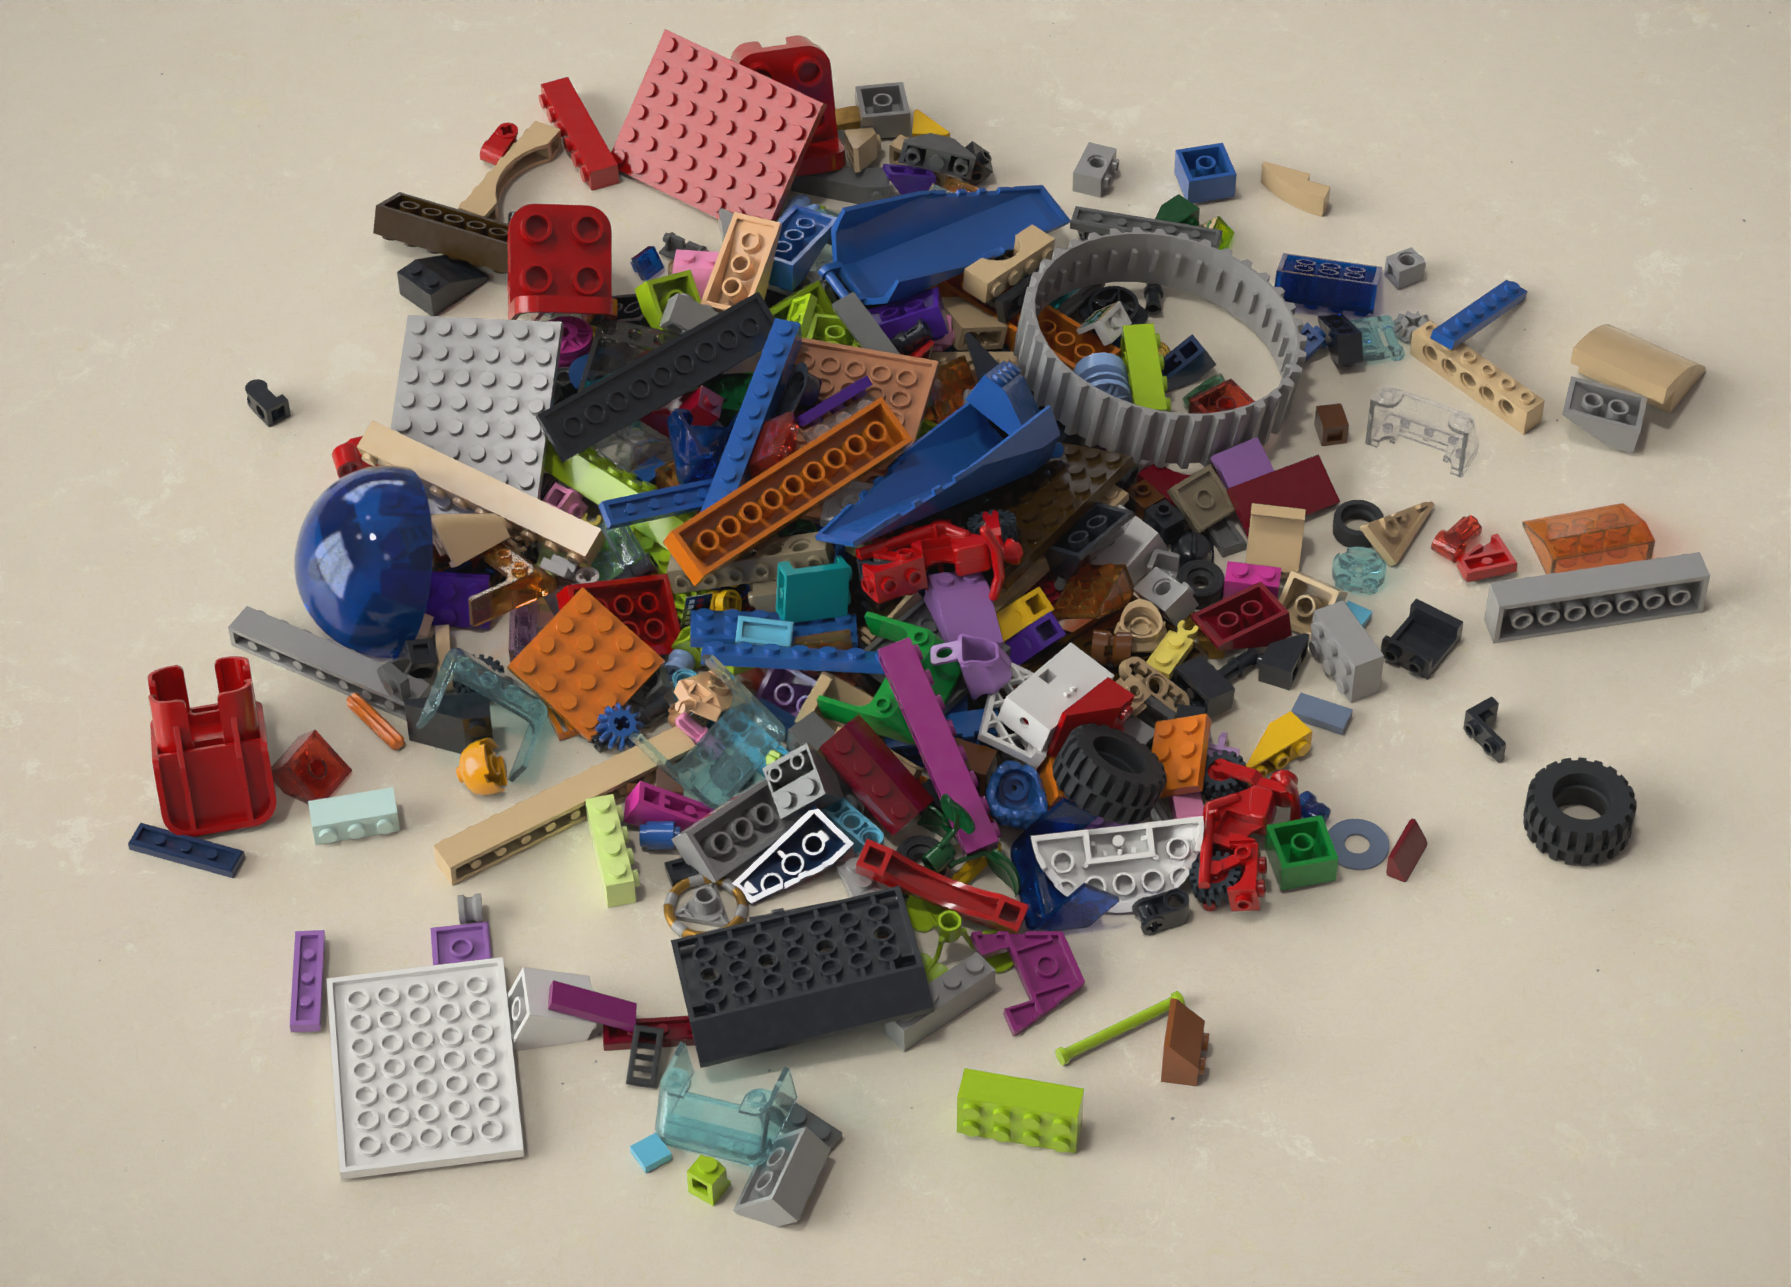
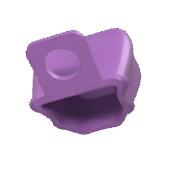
(981, 661)

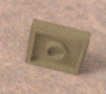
(1202, 499)

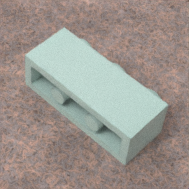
(354, 816)

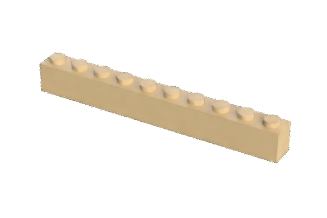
(484, 494)
(552, 809)

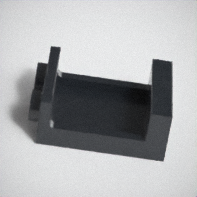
(1423, 639)

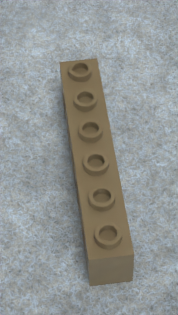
(759, 563)

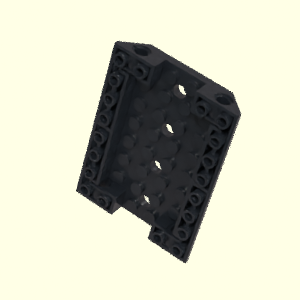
(805, 990)

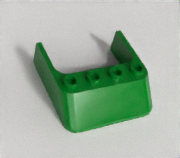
(883, 711)

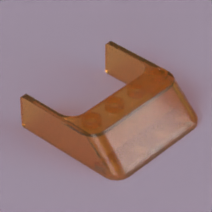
(523, 583)

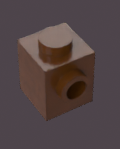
(1141, 497)

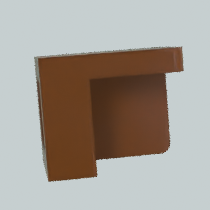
(1331, 424)

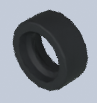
(1354, 510)

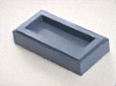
(1322, 713)

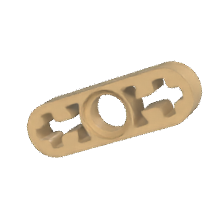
(443, 646)
(1166, 686)

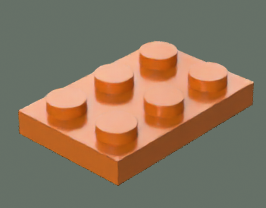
(1182, 750)

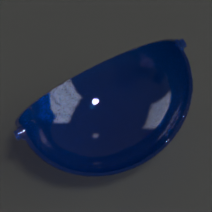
(367, 559)

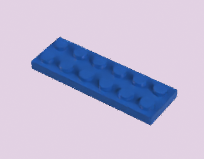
(722, 625)

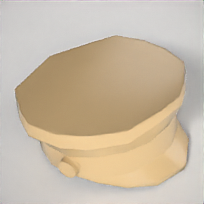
(1145, 623)

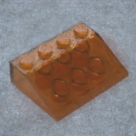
(1590, 538)

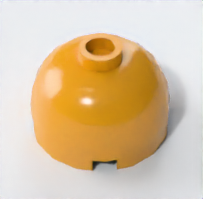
(481, 768)

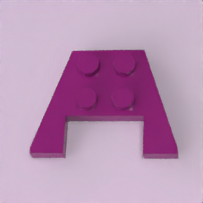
(1044, 968)

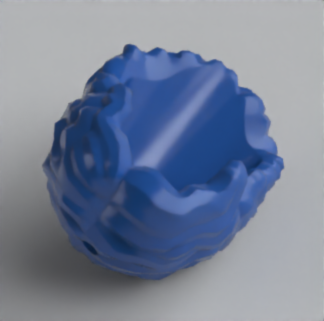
(1017, 807)

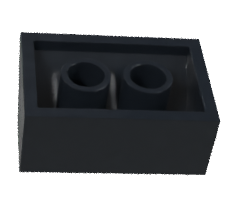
(1087, 538)

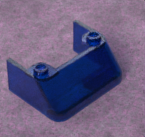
(1047, 905)

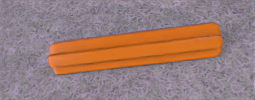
(375, 721)

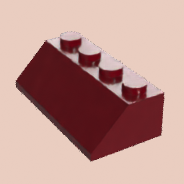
(875, 775)

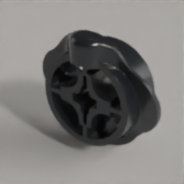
(1110, 295)

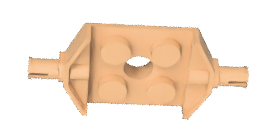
(705, 695)

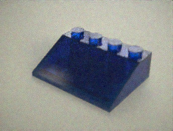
(1329, 284)

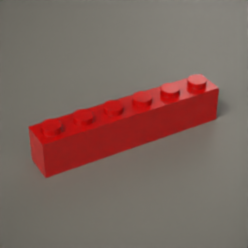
(579, 134)

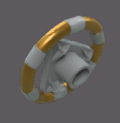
(704, 907)

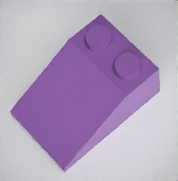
(962, 606)

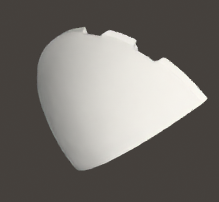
(1122, 859)

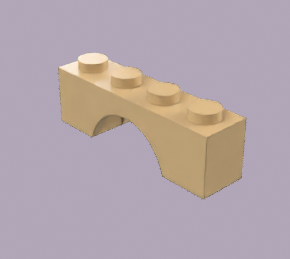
(990, 277)

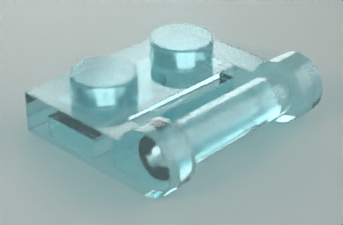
(1372, 343)

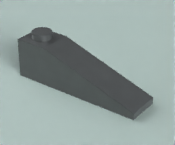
(845, 185)

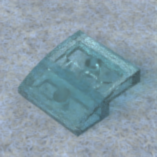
(616, 552)

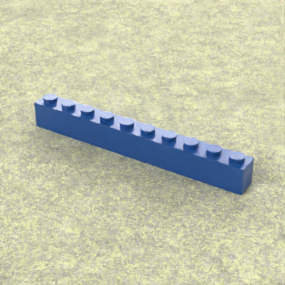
(757, 408)

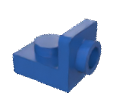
(1315, 339)

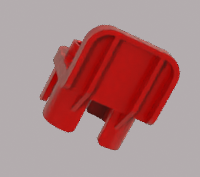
(808, 70)
(560, 262)
(211, 757)

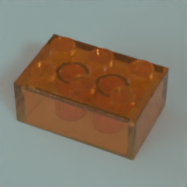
(949, 387)

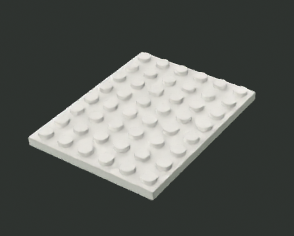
(423, 1068)

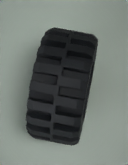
(1109, 774)
(1573, 838)

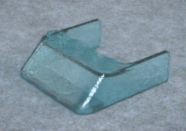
(496, 686)
(728, 750)

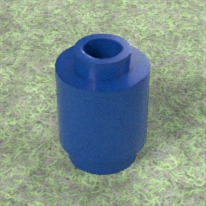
(658, 835)

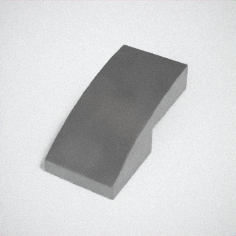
(560, 567)

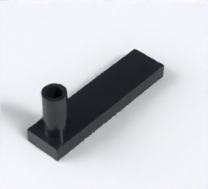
(1011, 302)

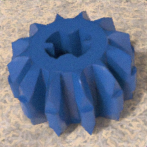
(610, 721)

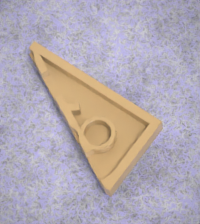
(1395, 532)

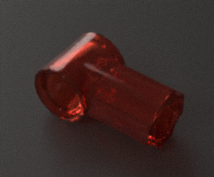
(1454, 542)

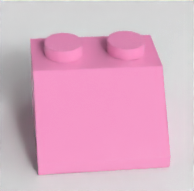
(699, 262)

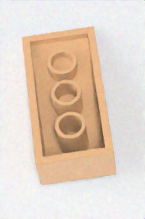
(743, 262)

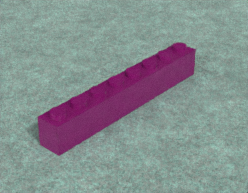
(936, 742)

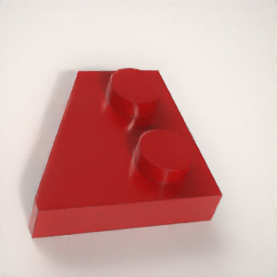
(1487, 561)

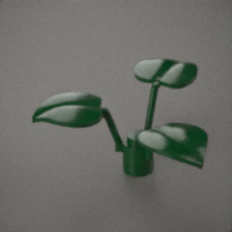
(943, 852)

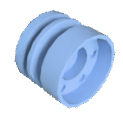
(1106, 373)

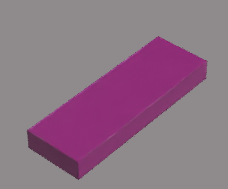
(592, 1006)

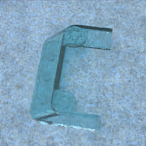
(720, 1127)

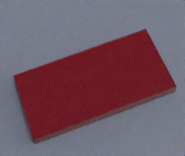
(1294, 486)

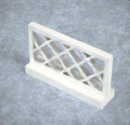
(1031, 755)

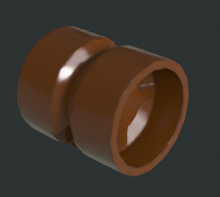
(1121, 647)

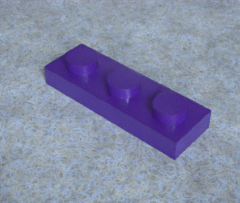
(834, 403)

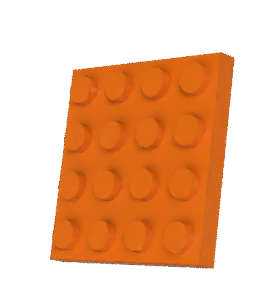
(585, 663)

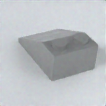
(1606, 412)

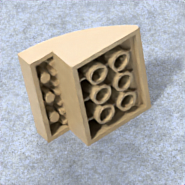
(1636, 366)

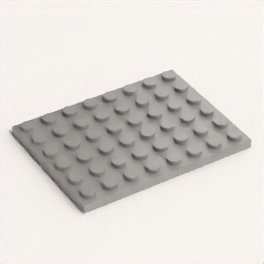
(477, 395)

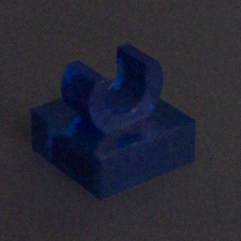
(647, 263)

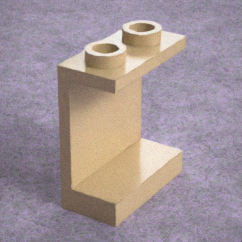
(1276, 537)
(835, 688)

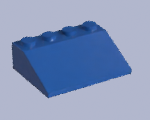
(1004, 397)

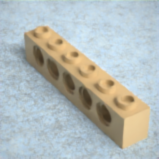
(1479, 380)

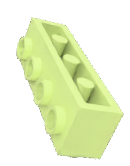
(610, 850)

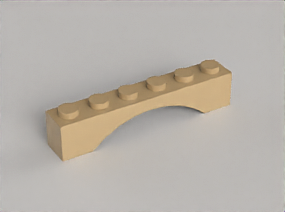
(534, 147)

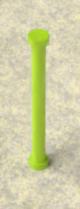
(1065, 1054)

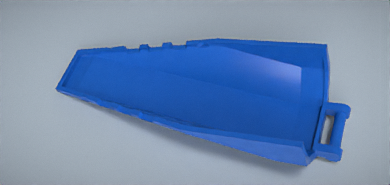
(926, 237)
(944, 469)

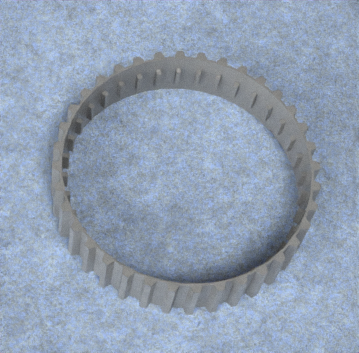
(1179, 265)

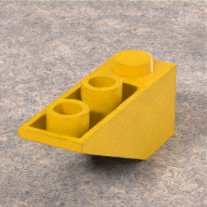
(1023, 613)
(1281, 743)

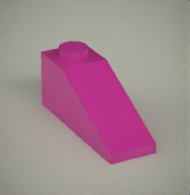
(657, 804)

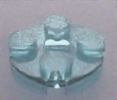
(1368, 580)

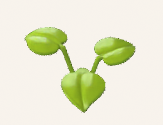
(948, 924)

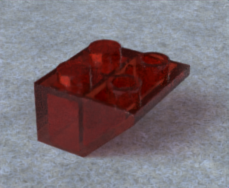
(774, 443)

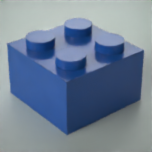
(1205, 173)

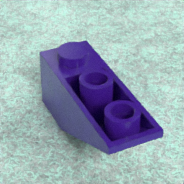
(1035, 639)

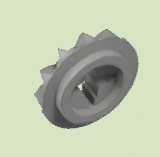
(1401, 324)

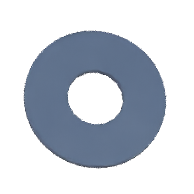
(1373, 833)

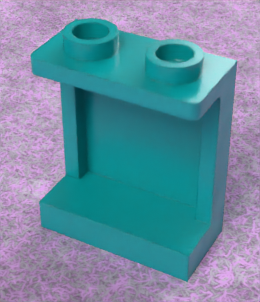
(813, 591)

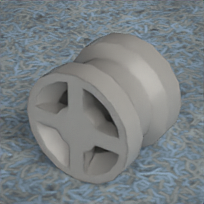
(470, 908)

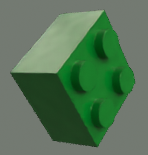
(1301, 852)

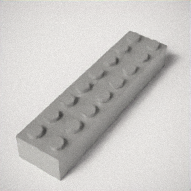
(1596, 597)

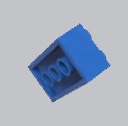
(799, 245)

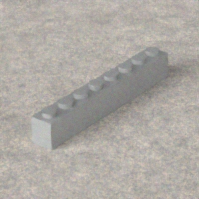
(318, 659)

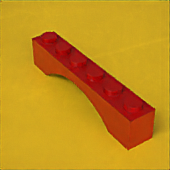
(972, 903)

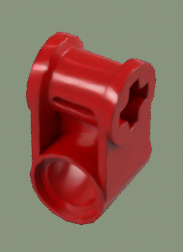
(499, 143)

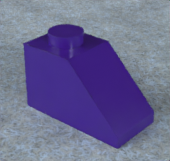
(909, 178)

